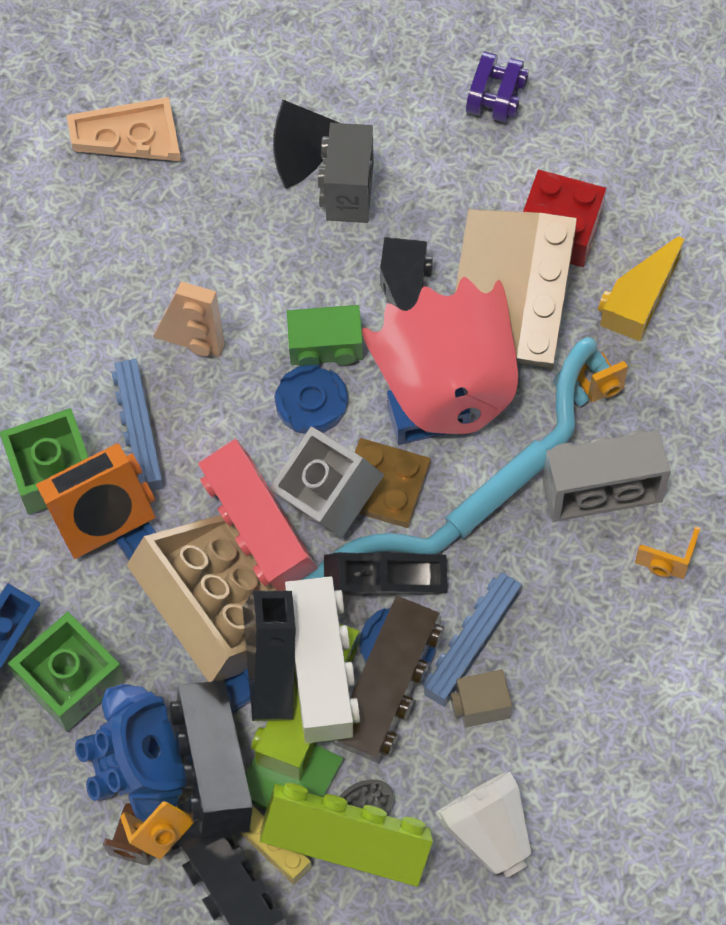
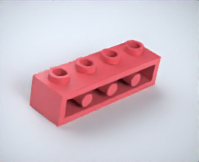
(256, 515)

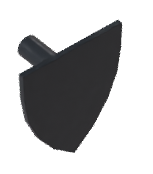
(298, 142)

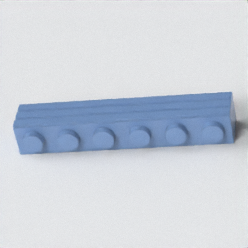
(137, 421)
(473, 638)

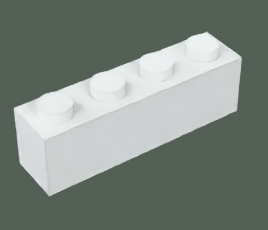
(320, 661)

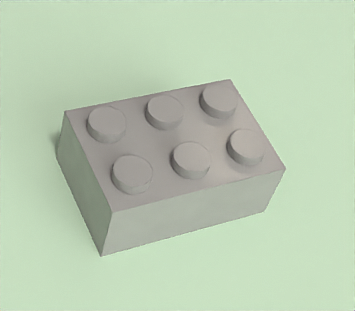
(605, 475)

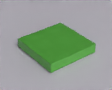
(316, 778)

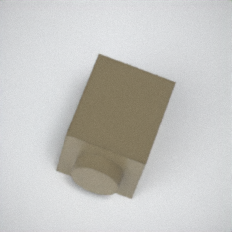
(481, 698)

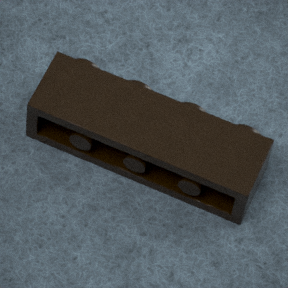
(389, 677)

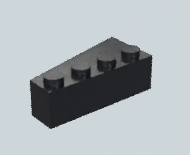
(226, 879)

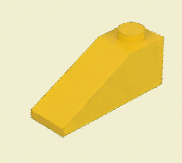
(638, 292)

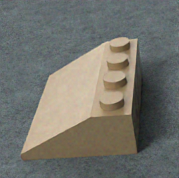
(532, 262)
(199, 588)

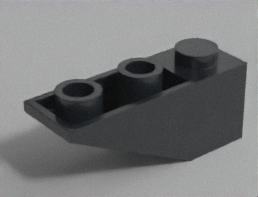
(403, 271)
(270, 654)

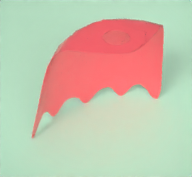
(446, 347)

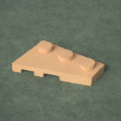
(127, 130)

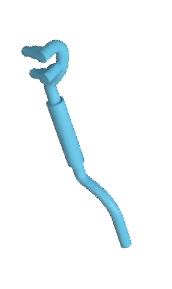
(506, 480)

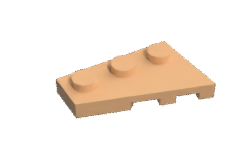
(193, 321)

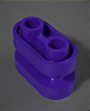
(506, 101)

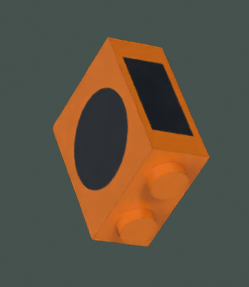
(97, 500)

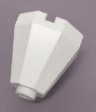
(490, 824)

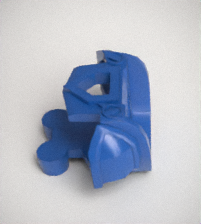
(128, 752)

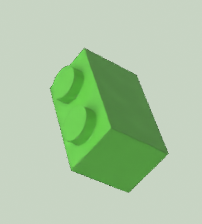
(325, 335)

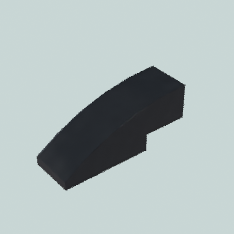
(387, 573)

